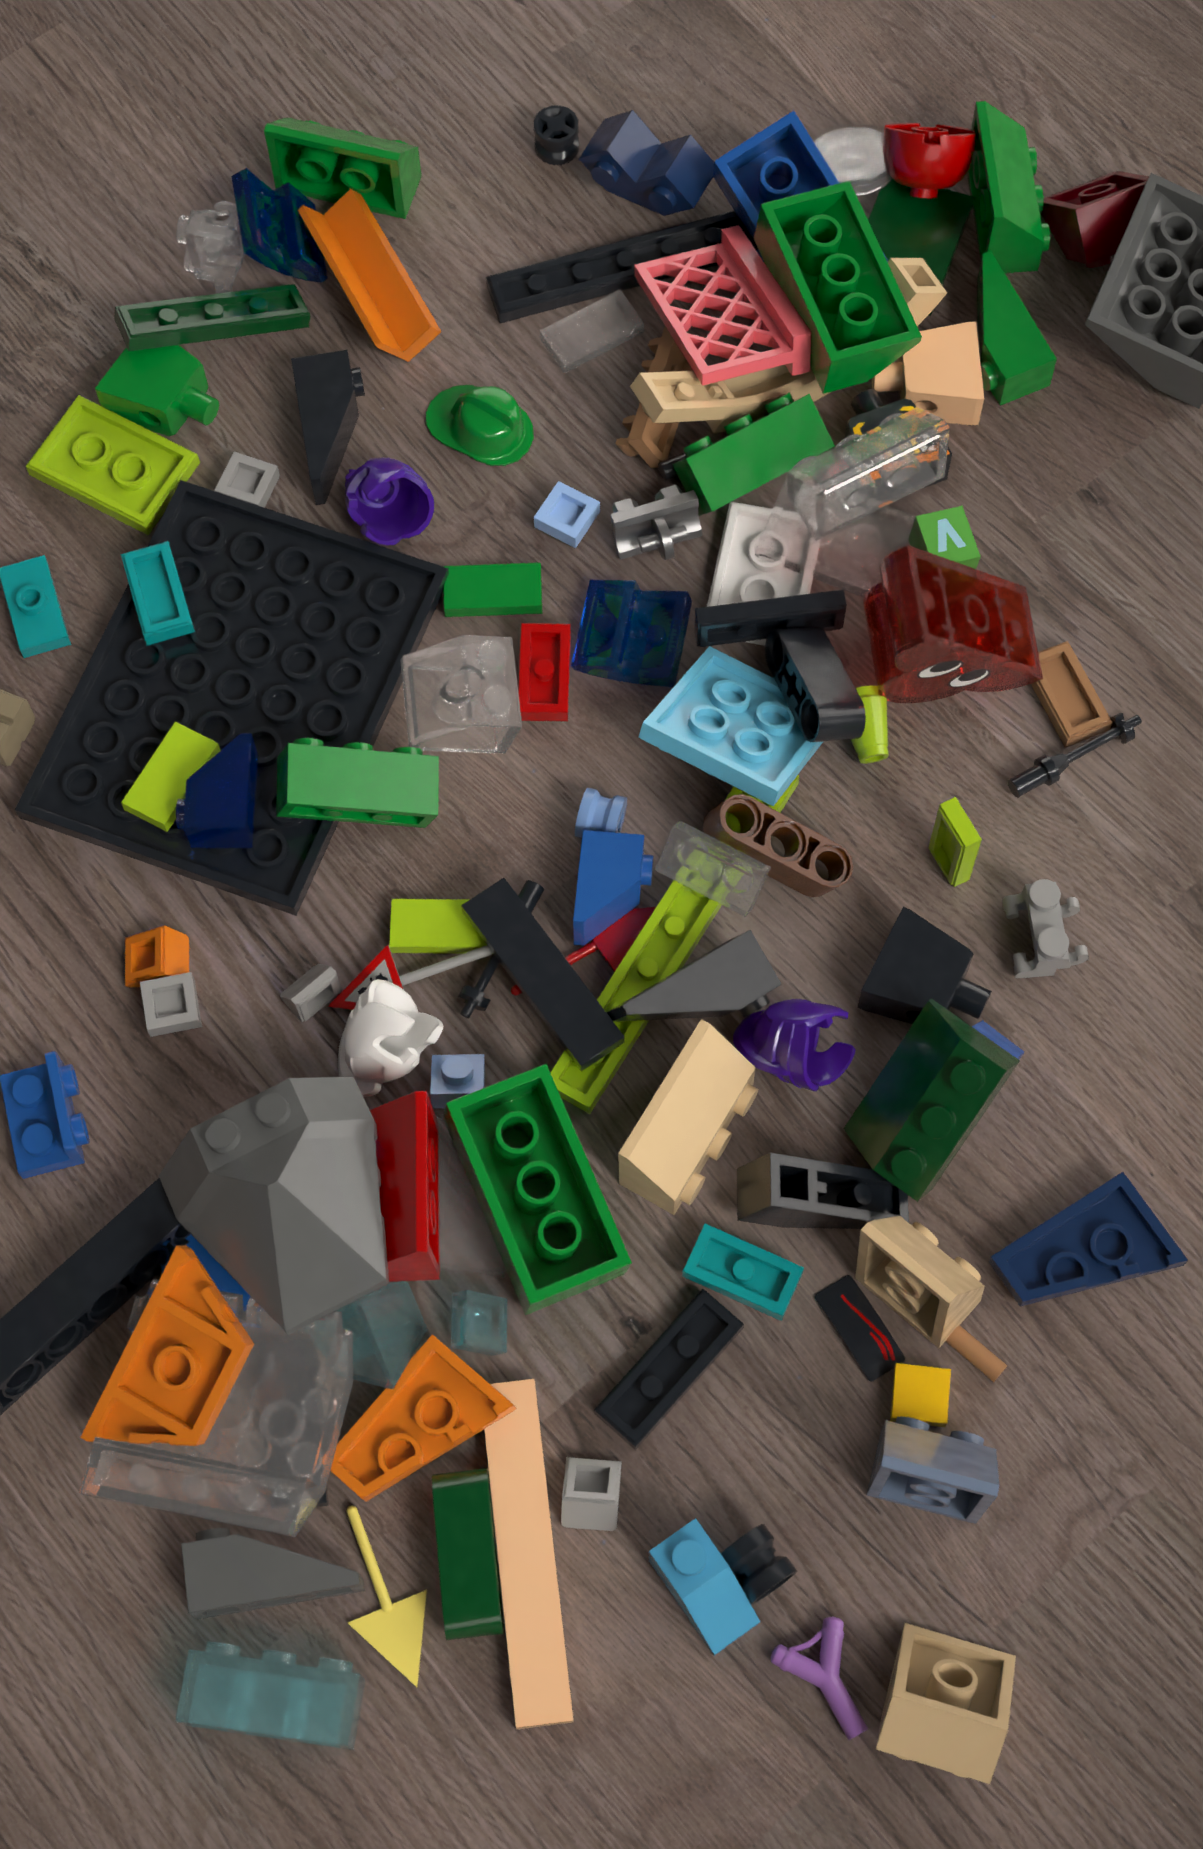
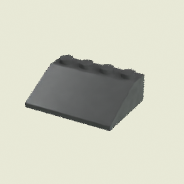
(1154, 292)

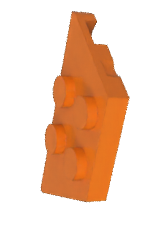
(175, 1362)

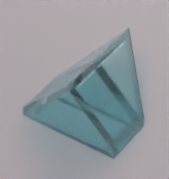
(385, 1333)

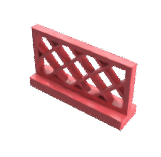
(757, 298)

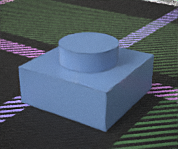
(455, 1077)

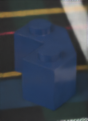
(643, 170)

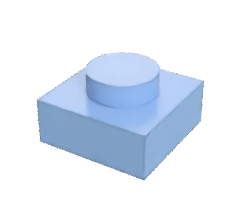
(566, 514)

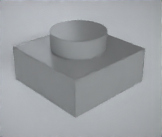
(248, 479)
(170, 1004)

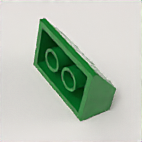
(332, 161)
(1005, 192)

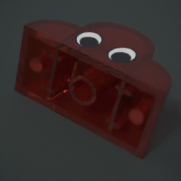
(947, 629)

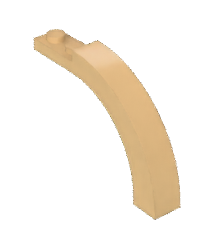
(682, 398)

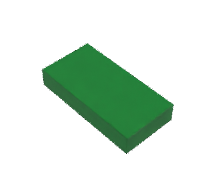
(493, 590)

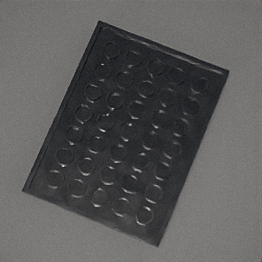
(288, 644)

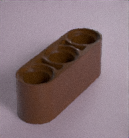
(800, 845)

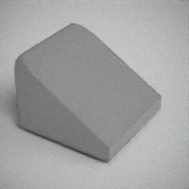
(312, 991)
(591, 1494)

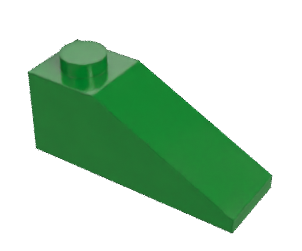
(1010, 344)

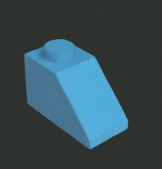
(703, 1586)

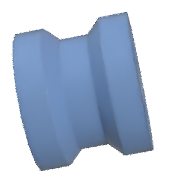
(600, 813)

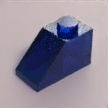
(222, 798)

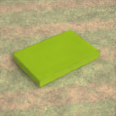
(112, 464)

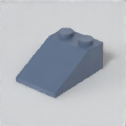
(934, 1471)

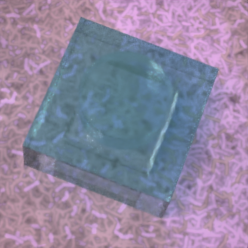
(479, 1322)

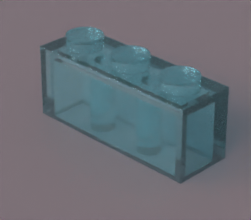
(271, 1696)

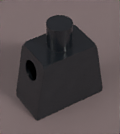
(920, 966)

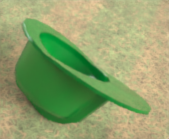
(481, 424)

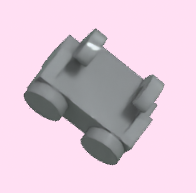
(1047, 929)

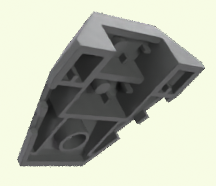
(287, 1197)

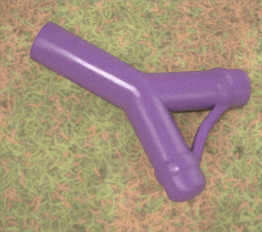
(825, 1673)

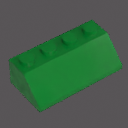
(837, 282)

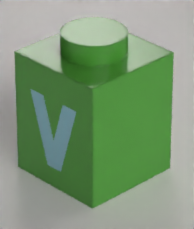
(946, 535)

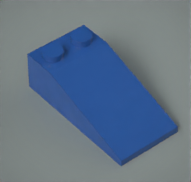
(771, 167)

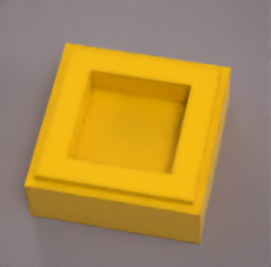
(921, 1393)

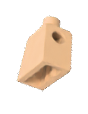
(940, 374)

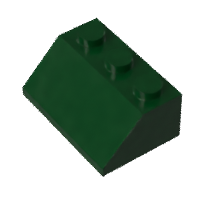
(928, 1100)

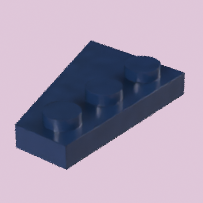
(1088, 1245)

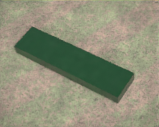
(211, 317)

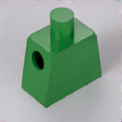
(158, 389)

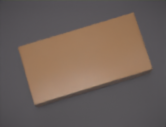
(1069, 696)

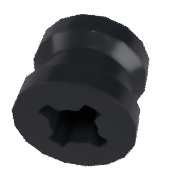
(549, 127)

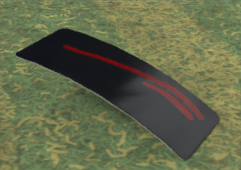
(860, 1327)

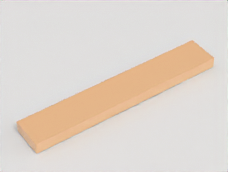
(527, 1562)

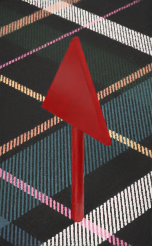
(613, 941)

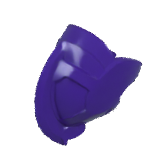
(388, 500)
(786, 1039)

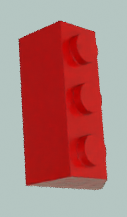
(409, 1186)

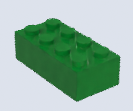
(536, 1189)

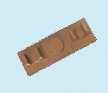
(647, 438)

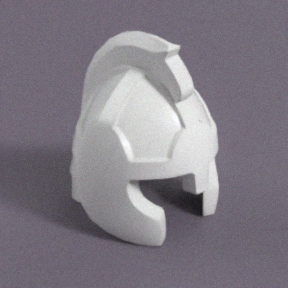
(384, 1037)

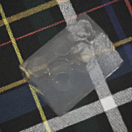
(869, 471)

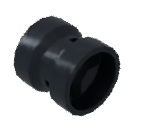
(755, 1560)

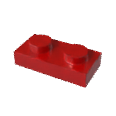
(544, 671)

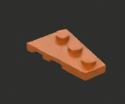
(422, 1418)

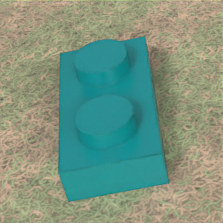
(743, 1272)

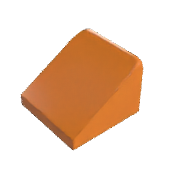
(155, 955)

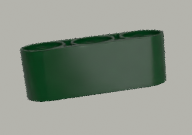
(467, 1554)

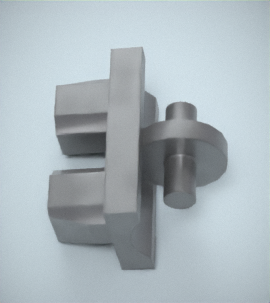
(655, 524)

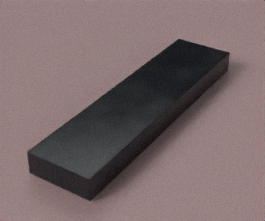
(543, 974)

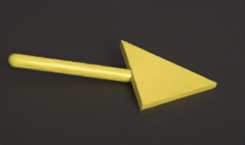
(397, 1627)

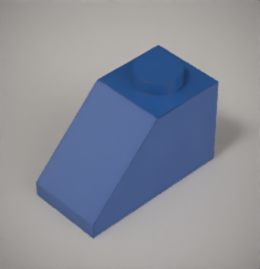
(608, 881)

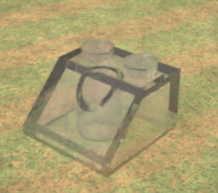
(462, 695)

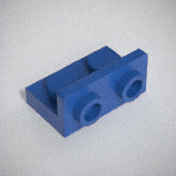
(43, 1117)

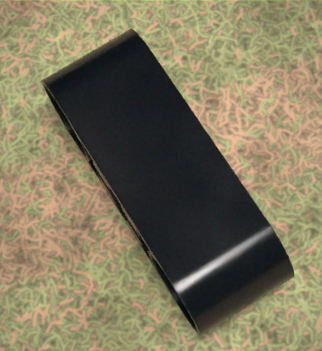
(815, 684)

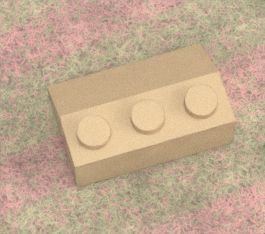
(687, 1120)

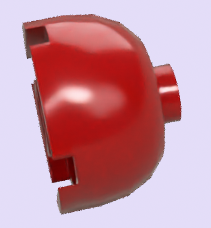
(927, 156)

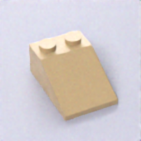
(917, 1277)

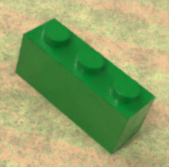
(752, 452)
(357, 784)

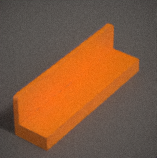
(372, 276)

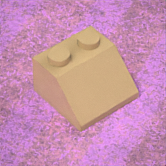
(947, 1704)

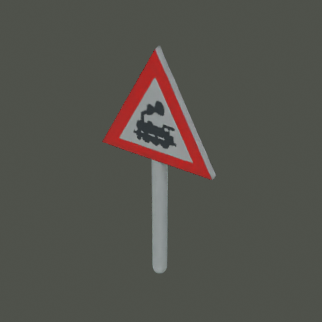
(384, 968)

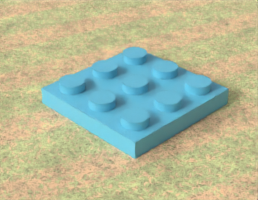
(731, 727)

